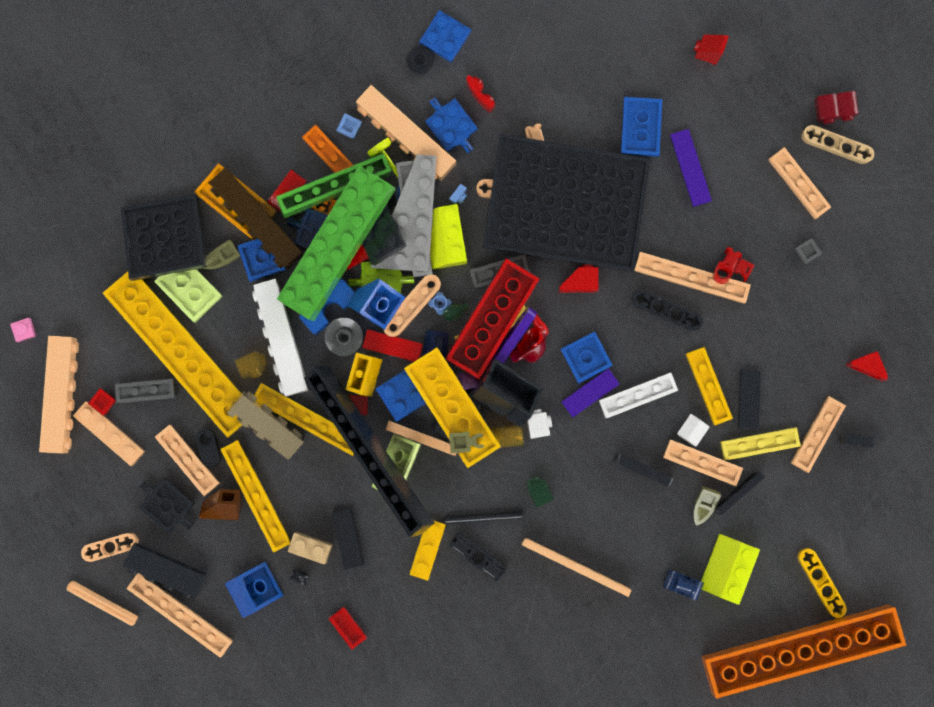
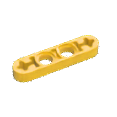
(824, 581)

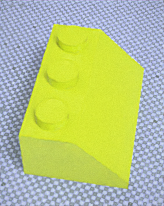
(447, 238)
(729, 569)

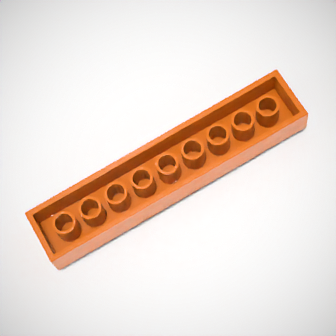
(803, 651)

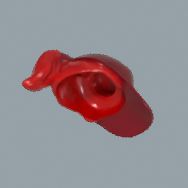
(533, 343)

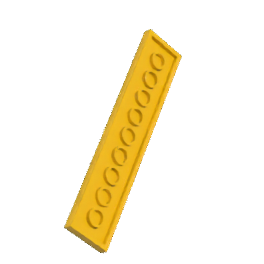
(176, 350)

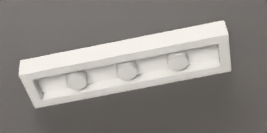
(638, 395)

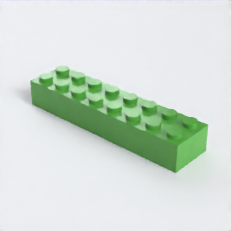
(336, 243)

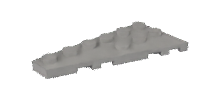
(414, 218)

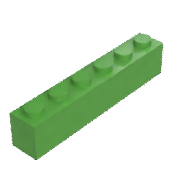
(328, 187)

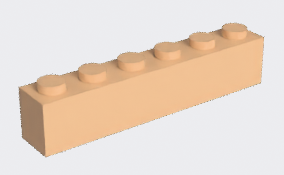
(403, 130)
(58, 394)

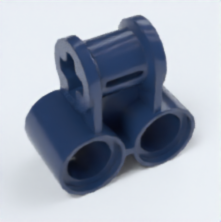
(683, 585)

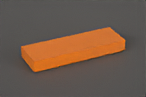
(326, 150)

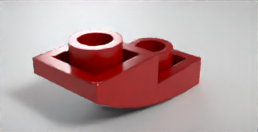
(476, 88)
(289, 183)

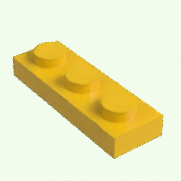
(427, 551)

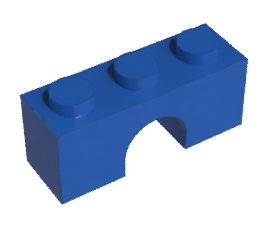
(341, 295)

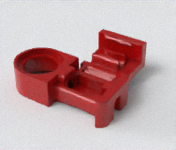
(734, 264)

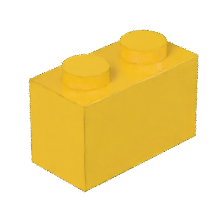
(363, 374)

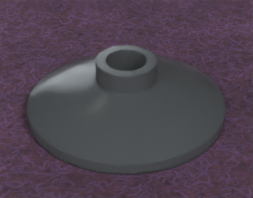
(336, 330)

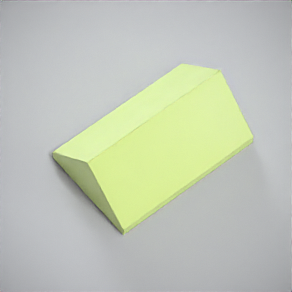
(403, 454)

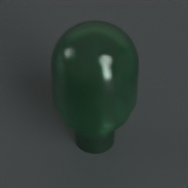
(454, 311)

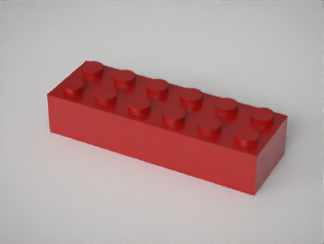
(492, 318)

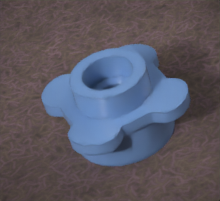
(439, 298)

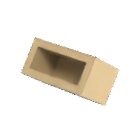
(310, 548)

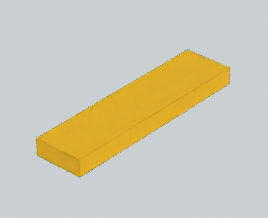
(709, 386)

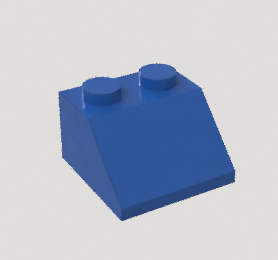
(376, 302)
(254, 589)

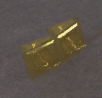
(508, 435)

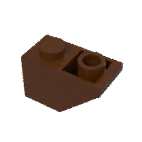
(222, 505)

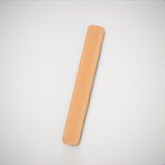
(102, 603)

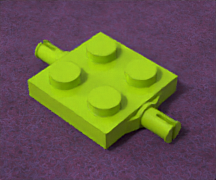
(391, 277)

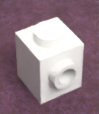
(539, 424)

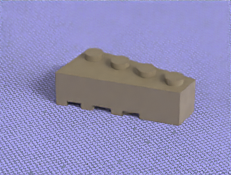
(265, 424)

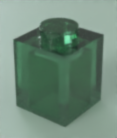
(539, 491)

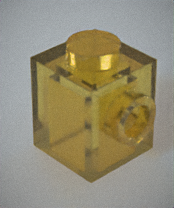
(251, 365)

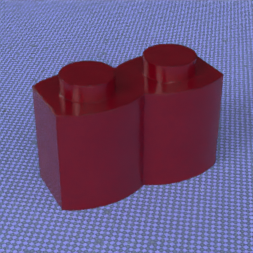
(836, 106)

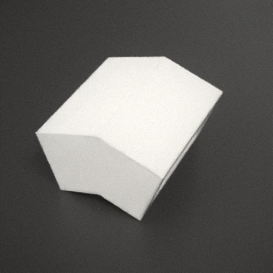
(693, 430)

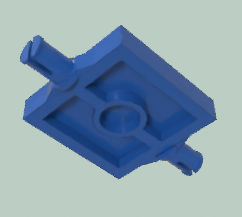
(451, 125)

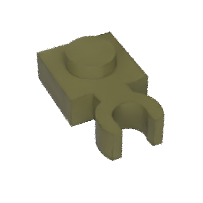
(461, 442)

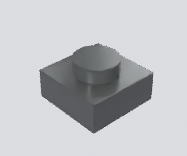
(808, 251)

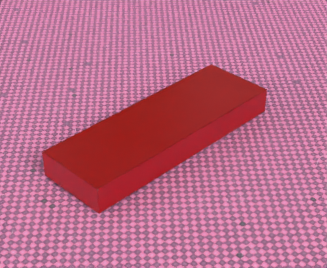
(392, 346)

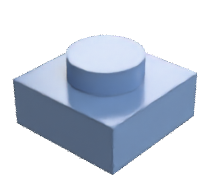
(349, 126)
(459, 195)

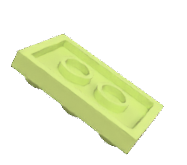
(190, 292)

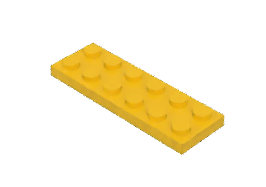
(451, 403)

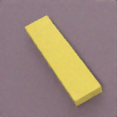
(760, 443)

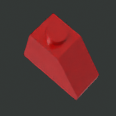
(710, 48)
(581, 281)

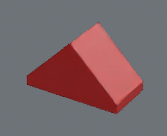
(870, 365)

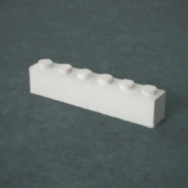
(281, 338)

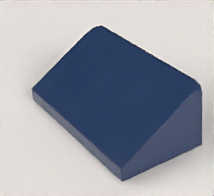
(434, 340)

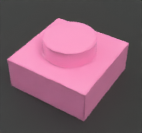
(23, 330)

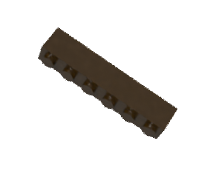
(256, 219)

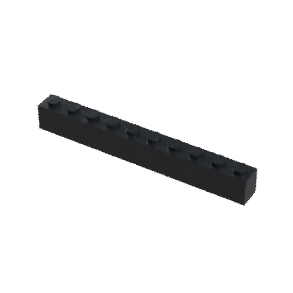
(369, 451)

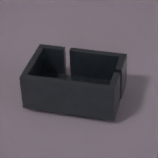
(507, 392)

